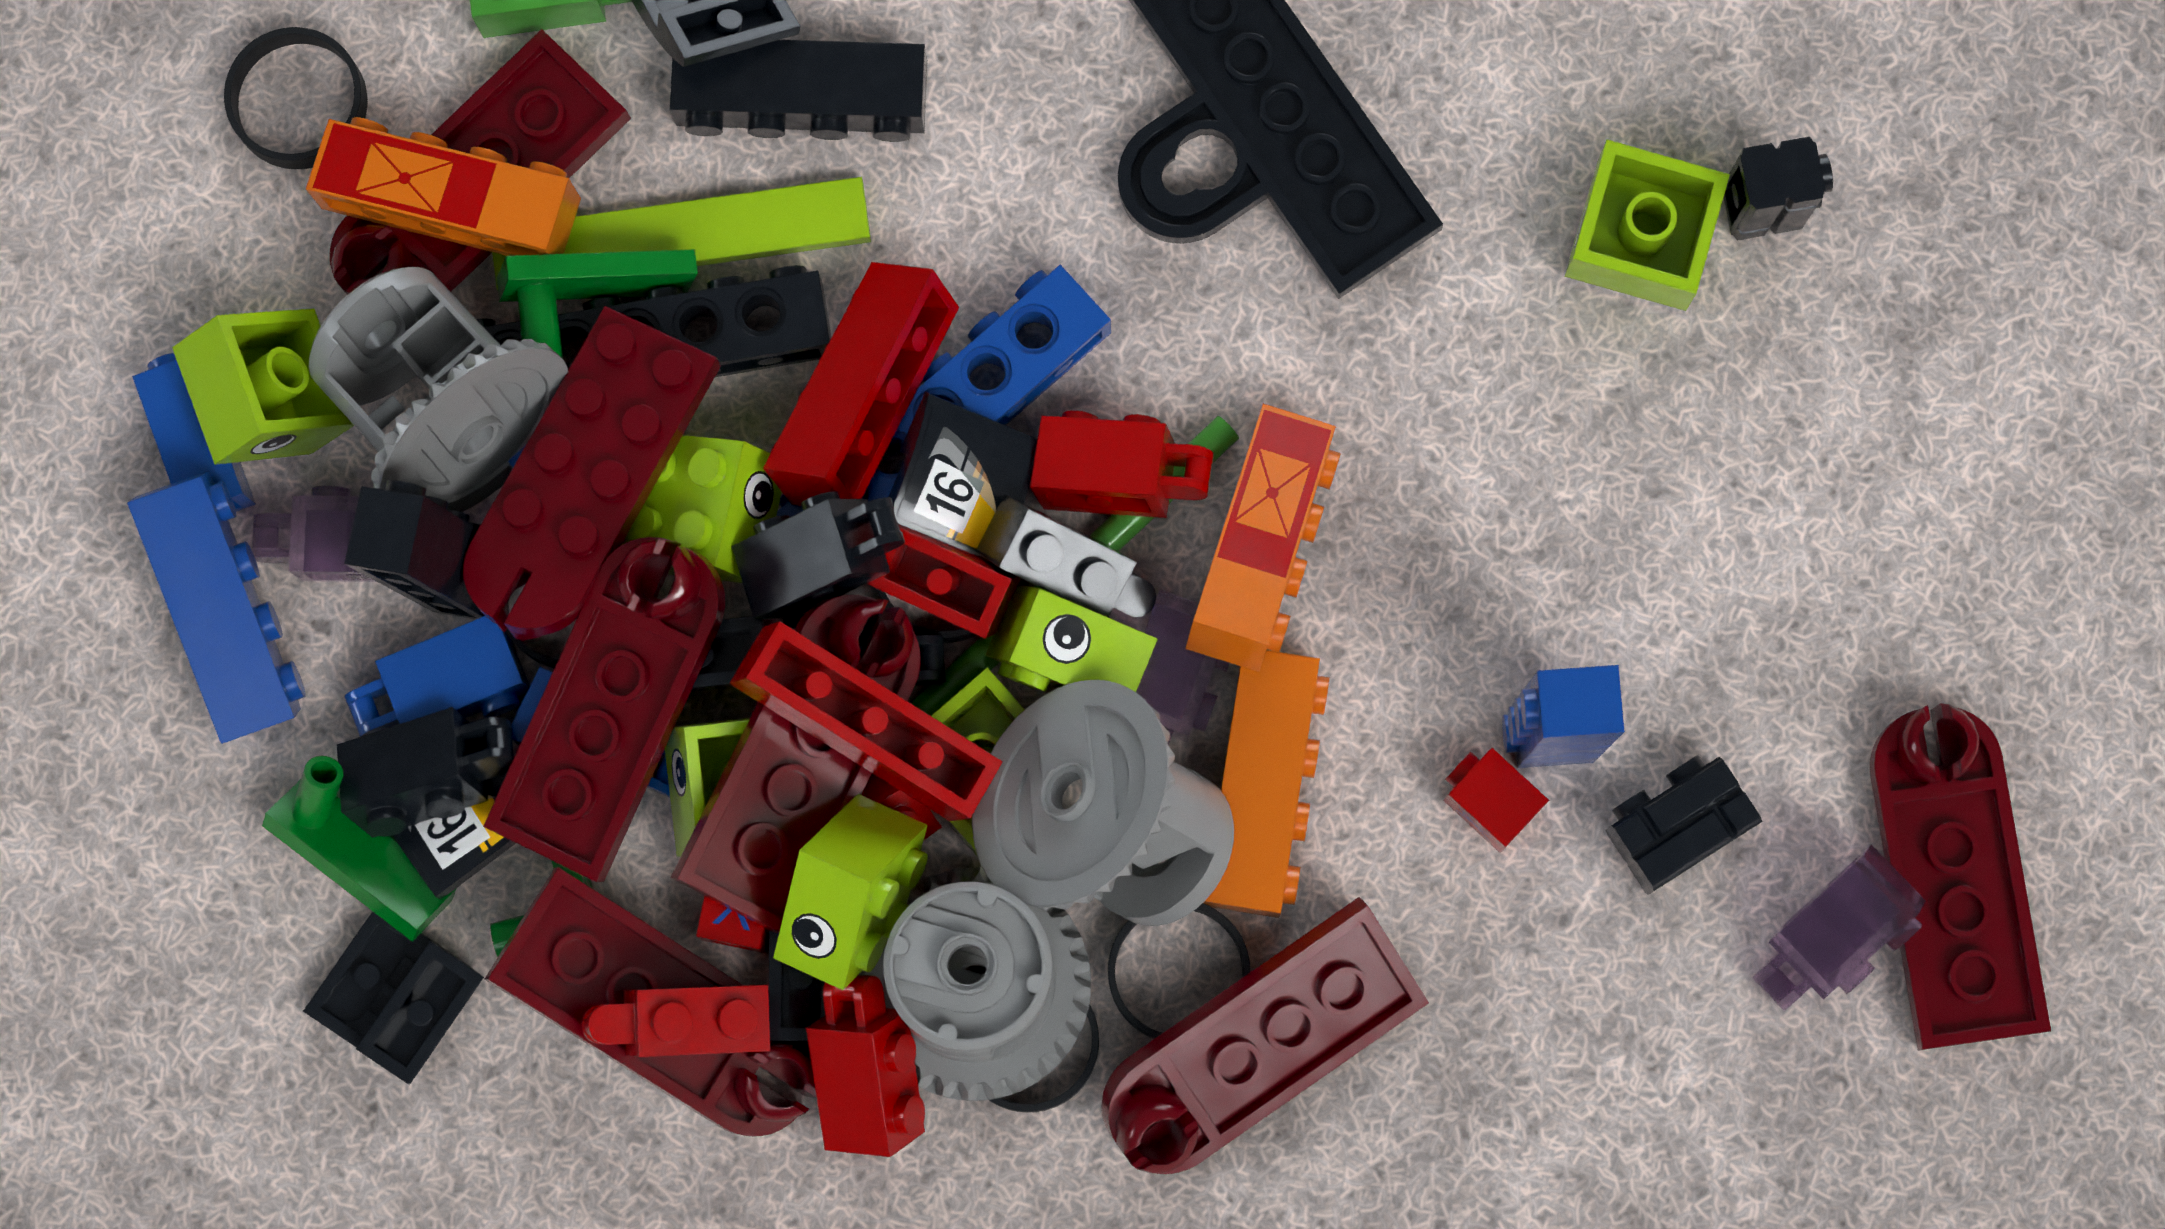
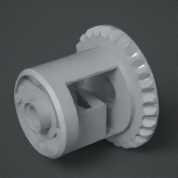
(480, 392)
(1127, 820)
(992, 1030)

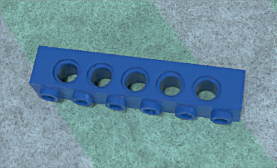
(1043, 299)

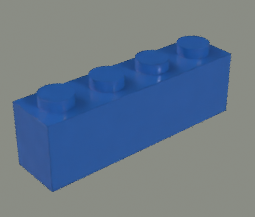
(216, 606)
(1565, 717)

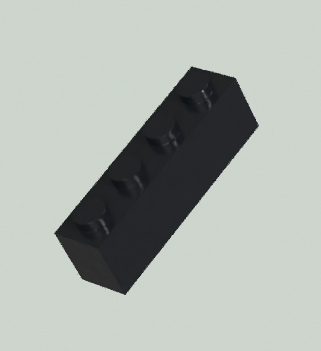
(805, 87)
(413, 546)

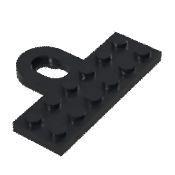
(1293, 137)

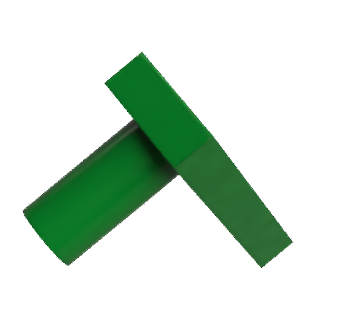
(544, 278)
(364, 866)

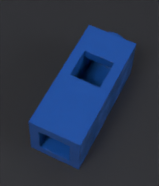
(179, 430)

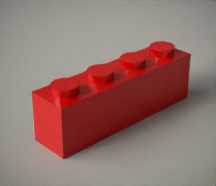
(862, 384)
(866, 722)

